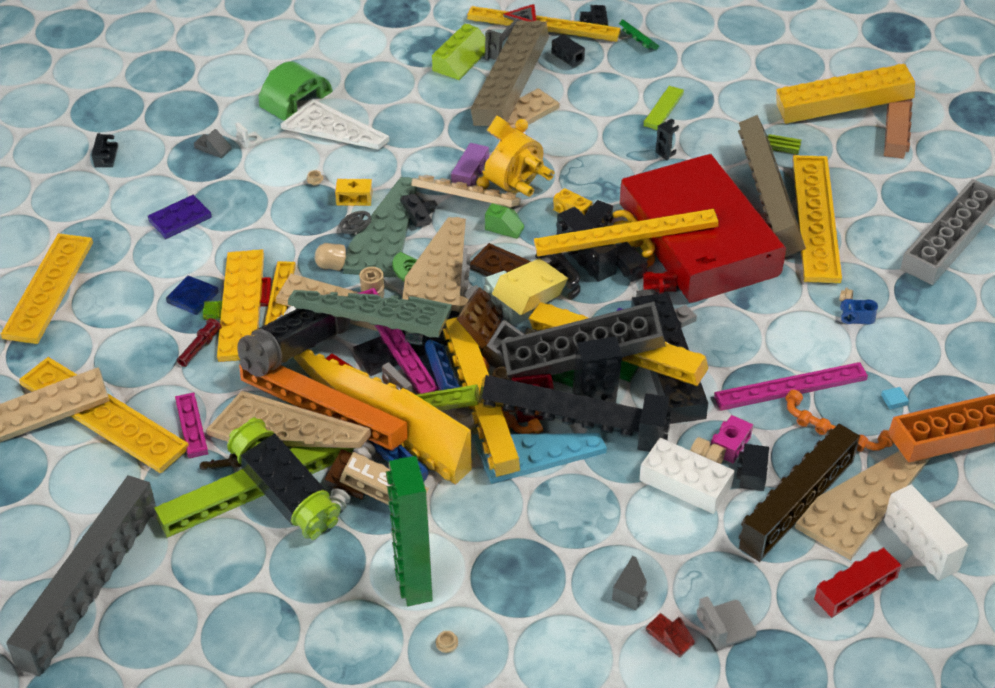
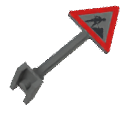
(494, 39)

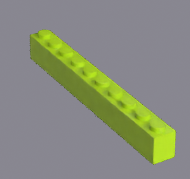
(230, 493)

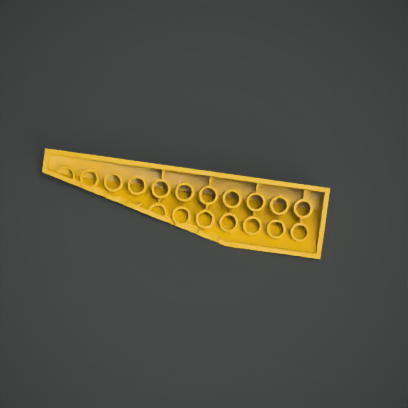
(431, 434)

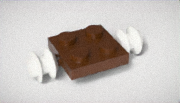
(341, 490)

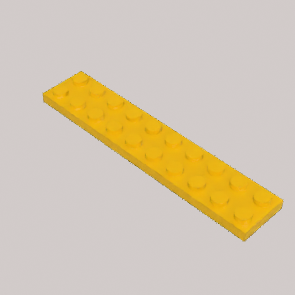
(816, 219)
(115, 421)

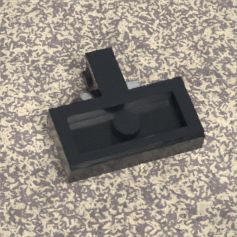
(596, 15)
(418, 210)

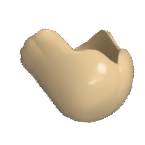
(330, 256)

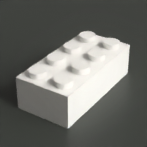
(686, 475)
(925, 532)

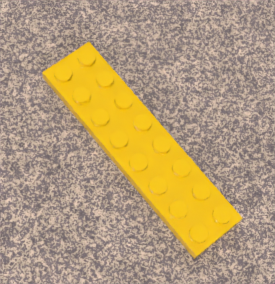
(47, 289)
(240, 300)

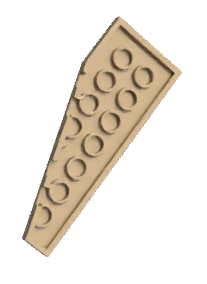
(439, 267)
(290, 423)
(855, 508)

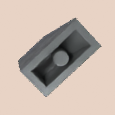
(631, 586)

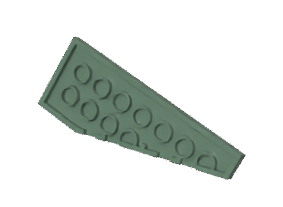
(384, 236)
(411, 315)

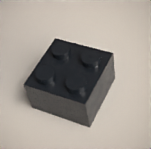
(654, 421)

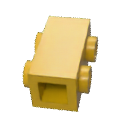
(567, 199)

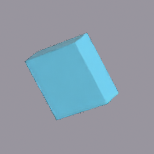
(894, 398)

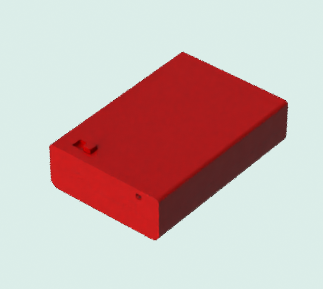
(708, 259)

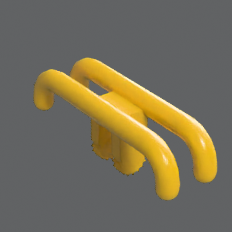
(645, 244)

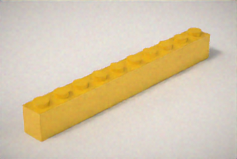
(668, 360)
(491, 421)

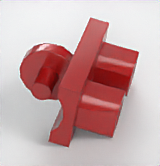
(660, 282)

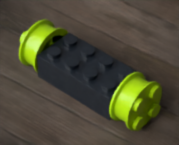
(283, 478)

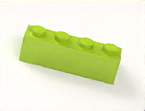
(459, 52)

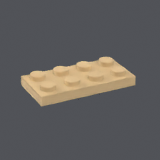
(533, 107)

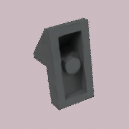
(213, 144)

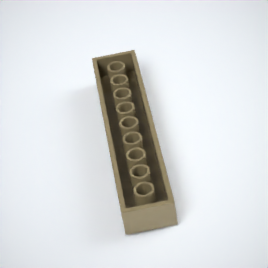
(510, 72)
(770, 185)

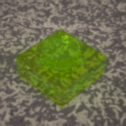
(212, 309)

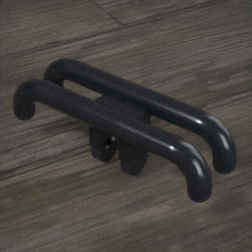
(562, 265)

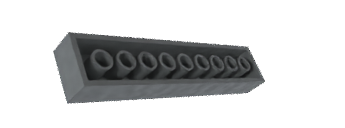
(81, 576)

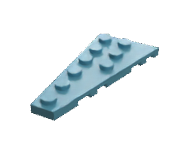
(545, 451)

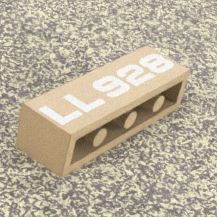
(367, 477)

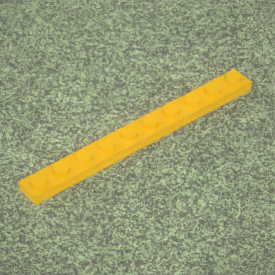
(555, 25)
(625, 232)

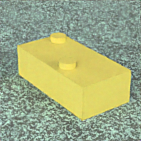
(529, 285)

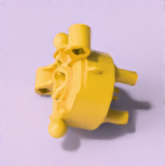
(514, 159)

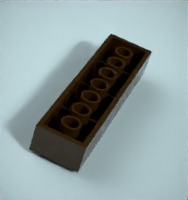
(797, 492)

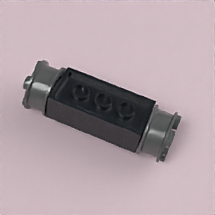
(287, 338)

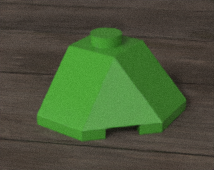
(503, 221)

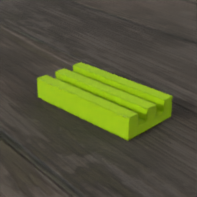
(784, 144)

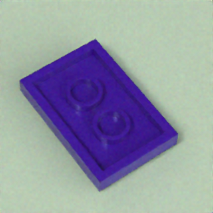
(179, 216)

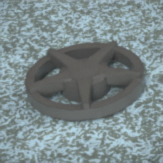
(355, 222)

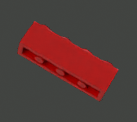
(857, 582)

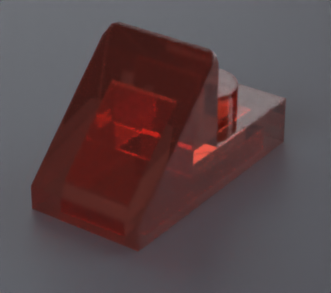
(671, 634)

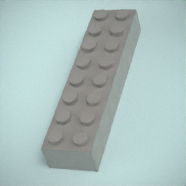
(950, 232)

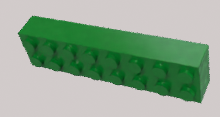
(409, 530)

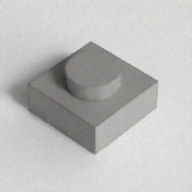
(685, 315)

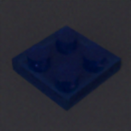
(191, 294)

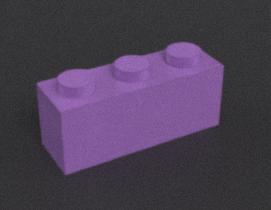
(470, 164)

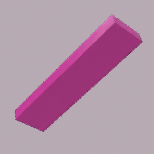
(191, 425)

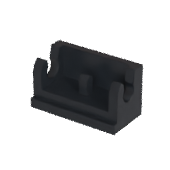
(664, 139)
(104, 151)

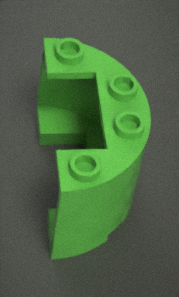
(289, 84)

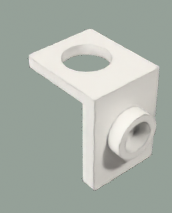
(243, 136)

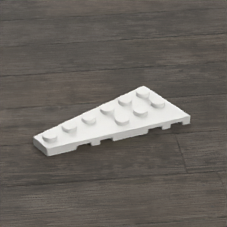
(328, 123)

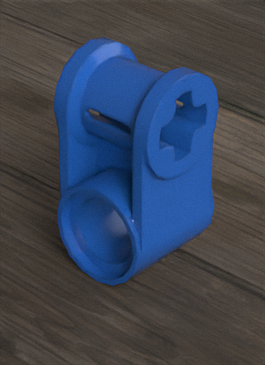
(860, 311)

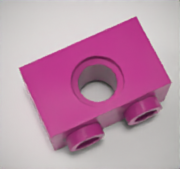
(733, 436)

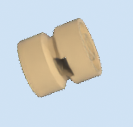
(372, 278)
(714, 452)

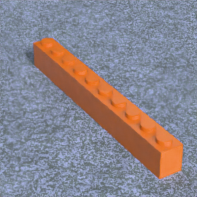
(319, 398)

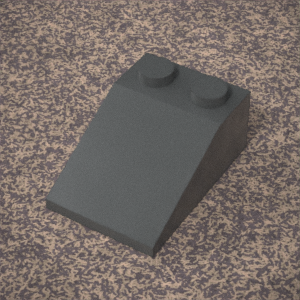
(493, 350)

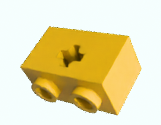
(354, 192)

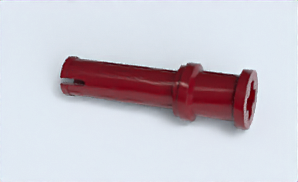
(203, 337)

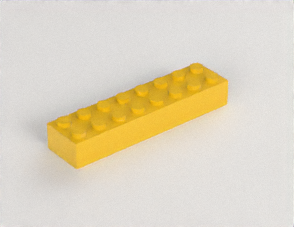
(845, 93)

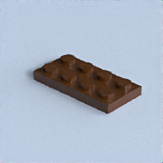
(480, 317)

